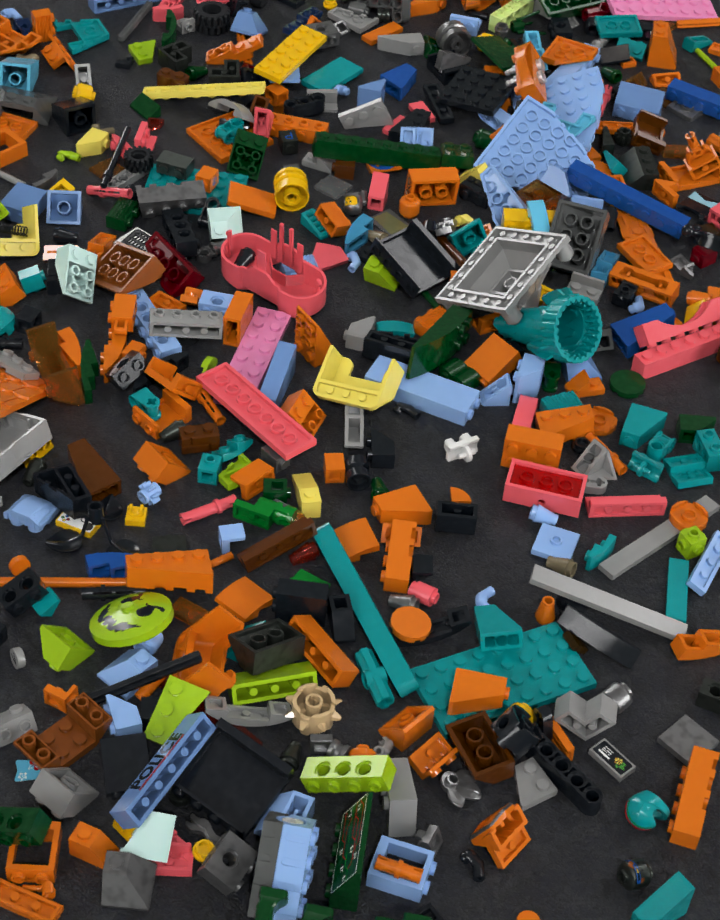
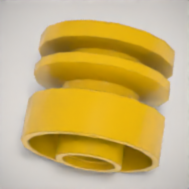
(291, 189)

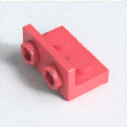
(144, 138)

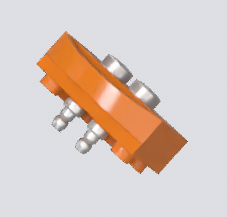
(529, 73)

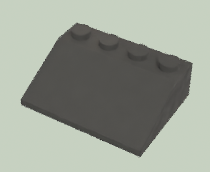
(586, 230)

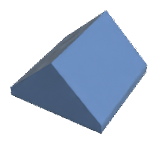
(371, 91)
(64, 207)

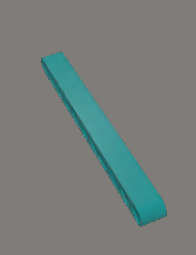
(366, 611)

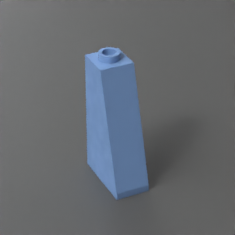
(280, 372)

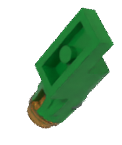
(266, 512)

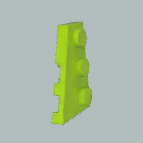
(175, 702)

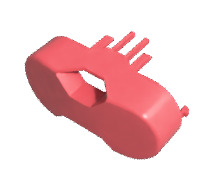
(285, 291)

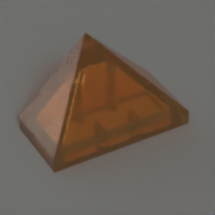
(638, 78)

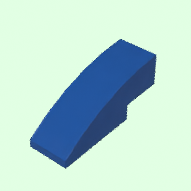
(106, 564)

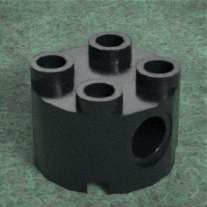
(516, 731)

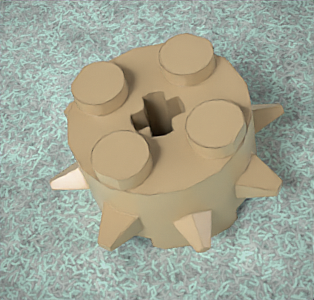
(313, 708)

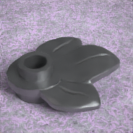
(460, 788)

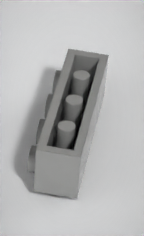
(185, 323)

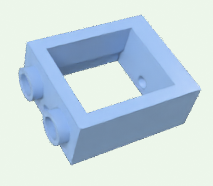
(401, 887)

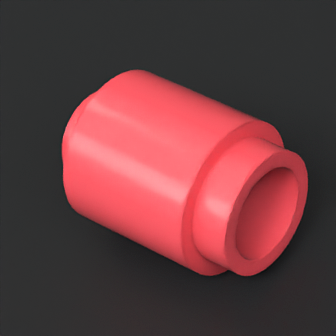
(426, 593)

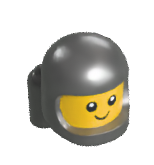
(354, 201)

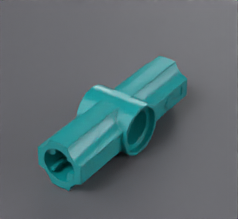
(374, 678)

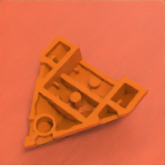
(14, 42)

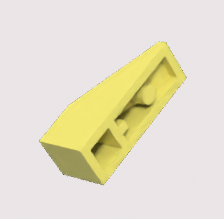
(307, 495)

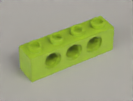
(348, 774)

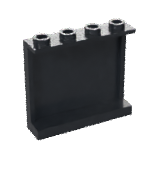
(414, 258)
(233, 780)

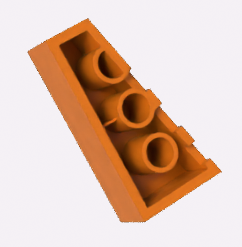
(170, 570)
(693, 797)

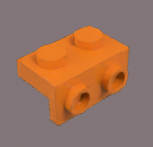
(431, 756)

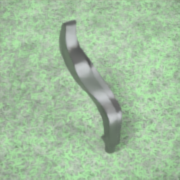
(202, 827)

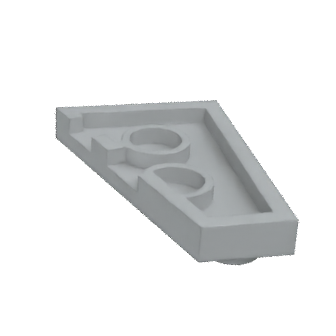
(355, 22)
(366, 115)

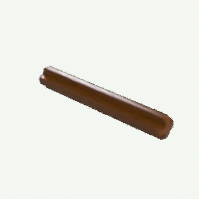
(451, 250)

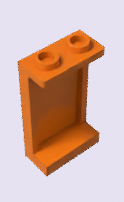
(682, 176)

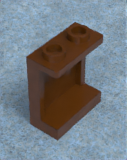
(649, 131)

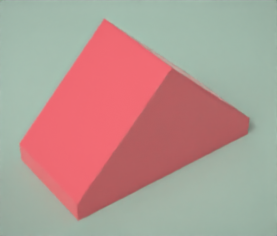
(263, 121)

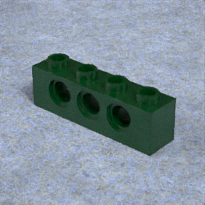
(23, 826)

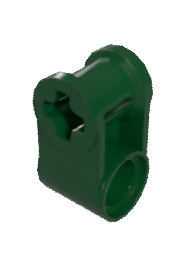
(551, 376)

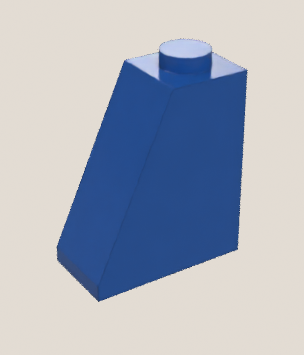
(399, 80)

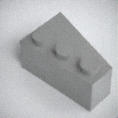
(401, 801)

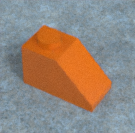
(90, 844)

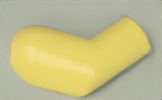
(463, 219)

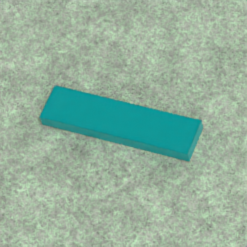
(677, 589)

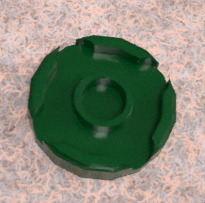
(627, 383)

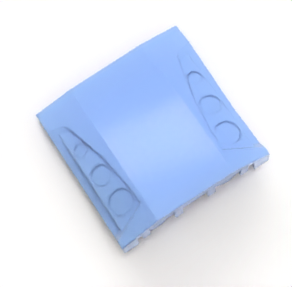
(31, 512)

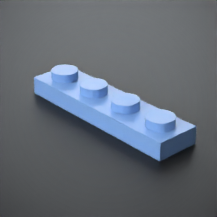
(706, 566)

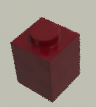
(703, 256)

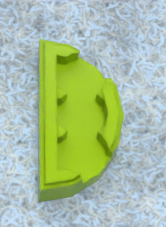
(209, 363)

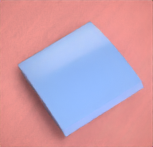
(417, 135)

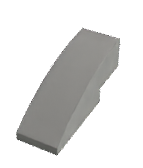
(353, 427)

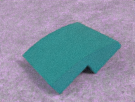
(687, 471)

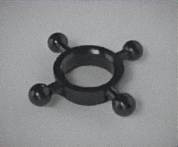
(701, 237)

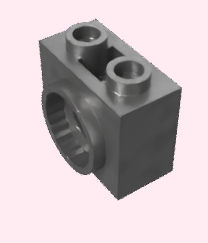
(328, 29)
(240, 858)

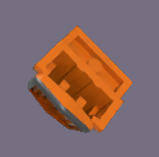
(503, 834)

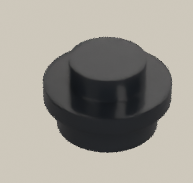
(580, 444)

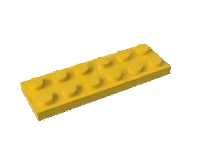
(290, 54)

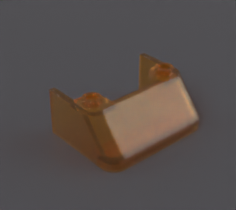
(60, 379)

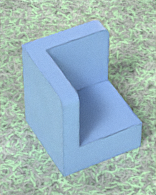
(228, 534)

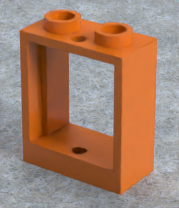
(16, 150)
(36, 873)

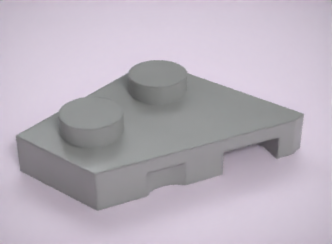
(532, 784)

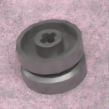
(454, 36)

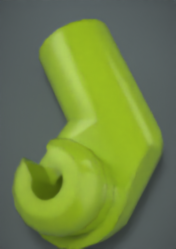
(62, 154)

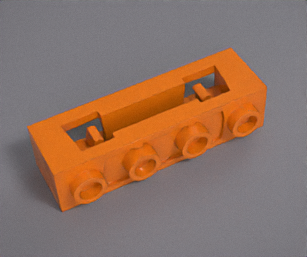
(647, 283)

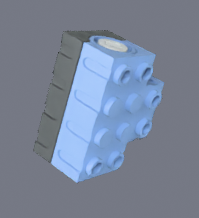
(285, 861)

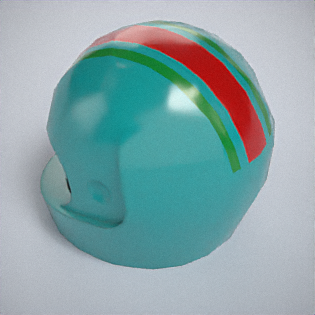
(643, 808)

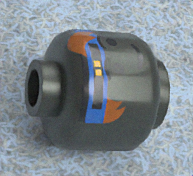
(634, 874)

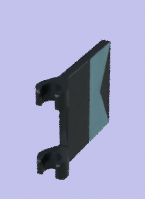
(697, 204)

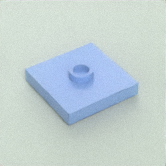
(555, 542)

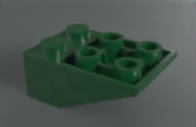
(247, 154)

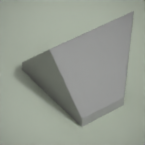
(595, 461)

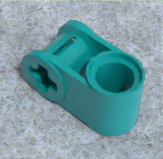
(228, 130)
(146, 402)
(660, 446)

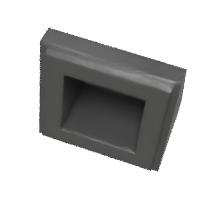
(342, 27)

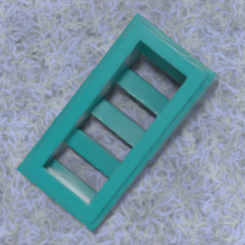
(692, 42)
(614, 165)
(306, 220)

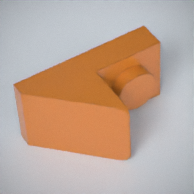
(666, 192)
(585, 386)

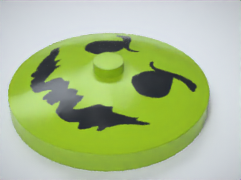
(131, 619)

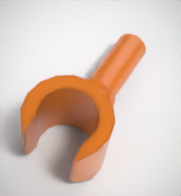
(47, 889)

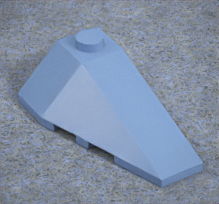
(499, 193)

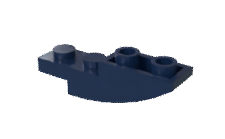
(302, 19)

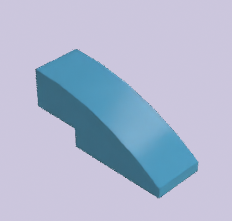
(358, 233)
(604, 265)

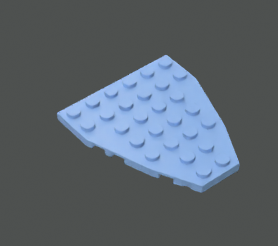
(573, 96)
(530, 144)

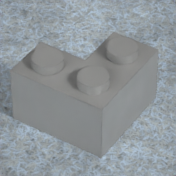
(584, 716)

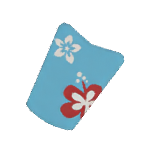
(26, 771)

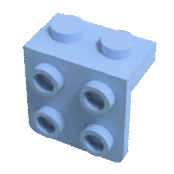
(472, 24)

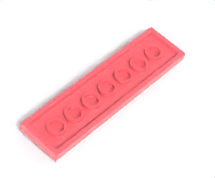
(256, 411)

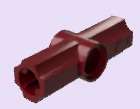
(601, 10)

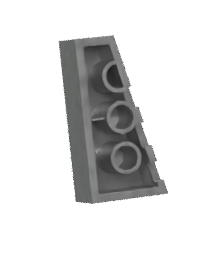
(185, 196)

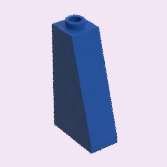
(623, 331)

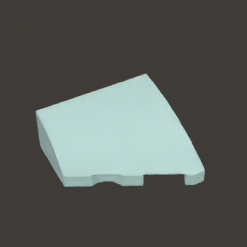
(153, 837)

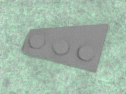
(16, 366)

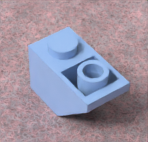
(125, 716)

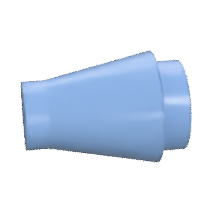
(542, 515)

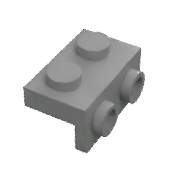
(15, 723)

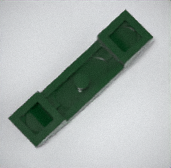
(171, 25)

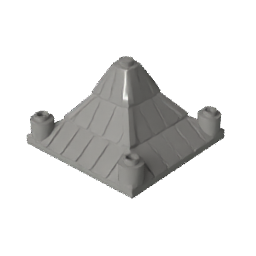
(506, 272)

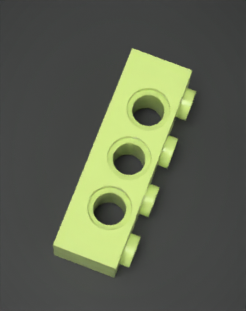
(509, 12)

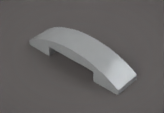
(240, 110)
(247, 715)

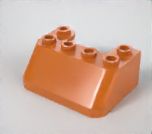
(211, 639)

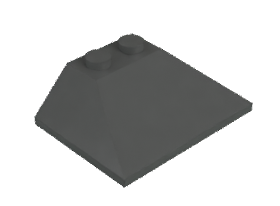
(28, 101)

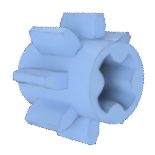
(149, 493)

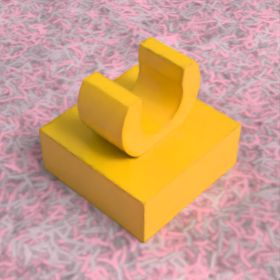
(136, 515)

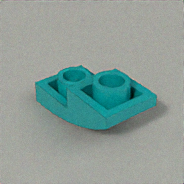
(397, 327)
(234, 447)
(599, 552)

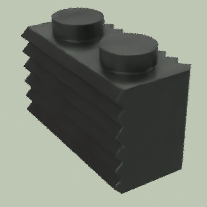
(174, 164)

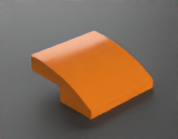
(357, 538)
(244, 599)

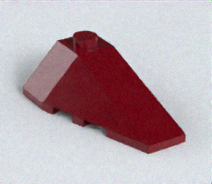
(178, 271)

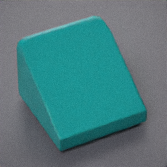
(47, 604)

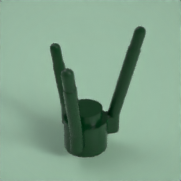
(517, 25)

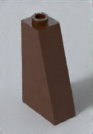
(93, 470)

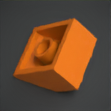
(160, 463)

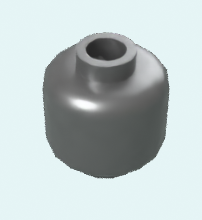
(621, 694)

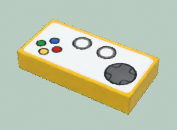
(66, 522)

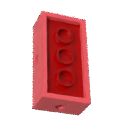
(544, 485)

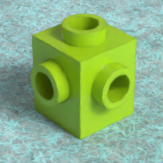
(691, 542)

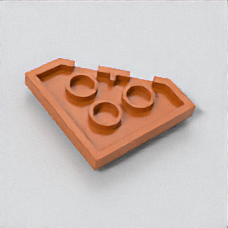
(568, 51)

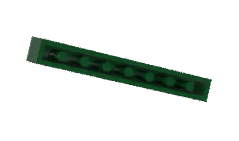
(375, 151)

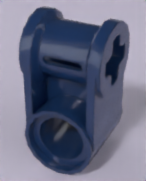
(22, 26)

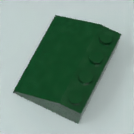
(497, 49)

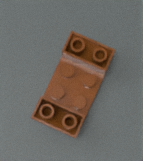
(67, 738)

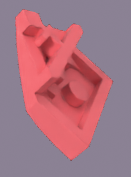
(329, 256)
(179, 860)

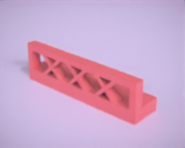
(625, 506)

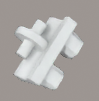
(463, 449)

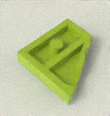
(143, 51)
(224, 476)

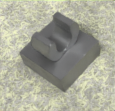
(430, 839)

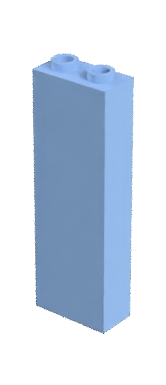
(431, 393)

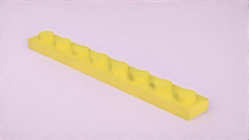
(204, 90)

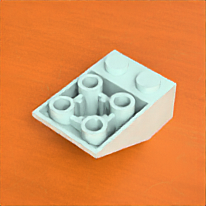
(76, 272)

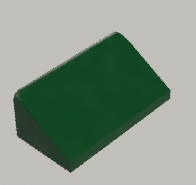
(430, 46)
(146, 107)

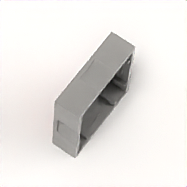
(19, 439)

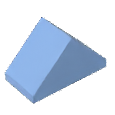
(497, 393)

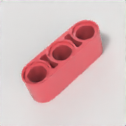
(525, 411)

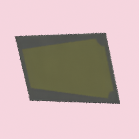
(389, 222)

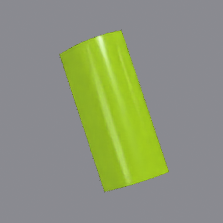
(272, 683)

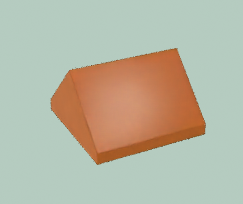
(408, 725)

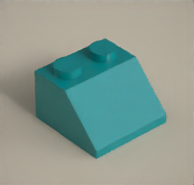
(468, 236)

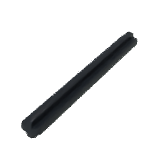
(147, 677)

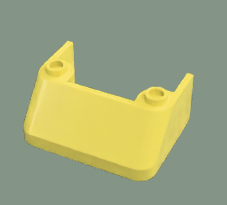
(21, 245)

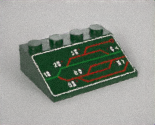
(349, 855)

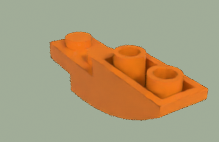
(241, 51)
(112, 352)

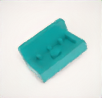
(637, 49)

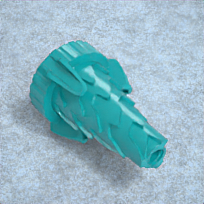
(562, 330)

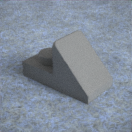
(318, 163)

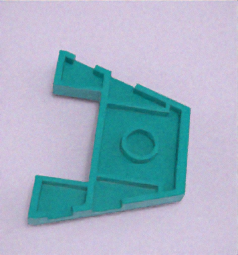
(88, 31)

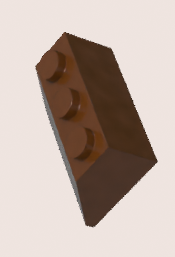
(480, 749)

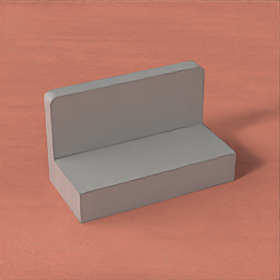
(330, 99)

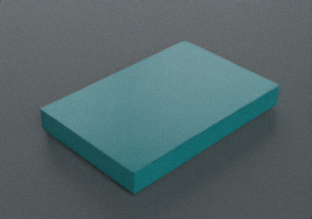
(618, 26)

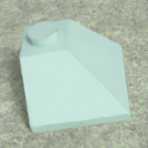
(222, 220)

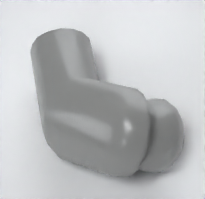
(384, 747)

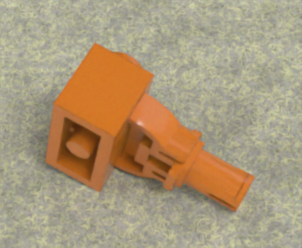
(700, 159)

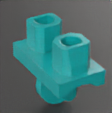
(645, 466)

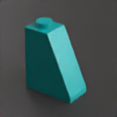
(641, 425)
(496, 629)
(668, 901)

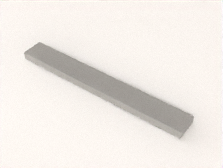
(647, 544)
(606, 602)

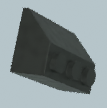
(640, 166)
(267, 646)

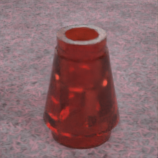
(305, 553)

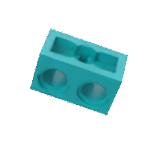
(708, 447)

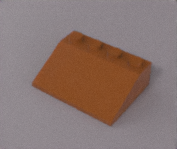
(127, 269)

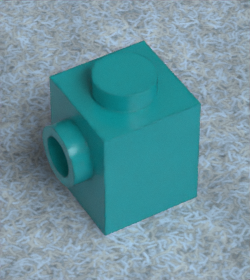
(32, 279)
(209, 469)

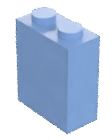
(21, 196)

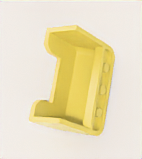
(337, 385)

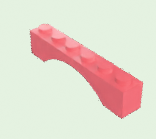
(655, 331)

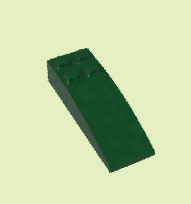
(567, 8)
(440, 341)

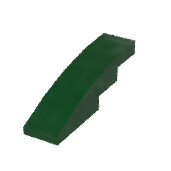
(89, 371)

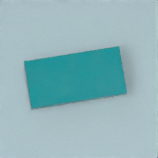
(336, 72)

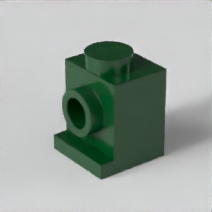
(276, 489)

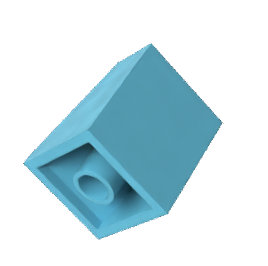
(19, 73)

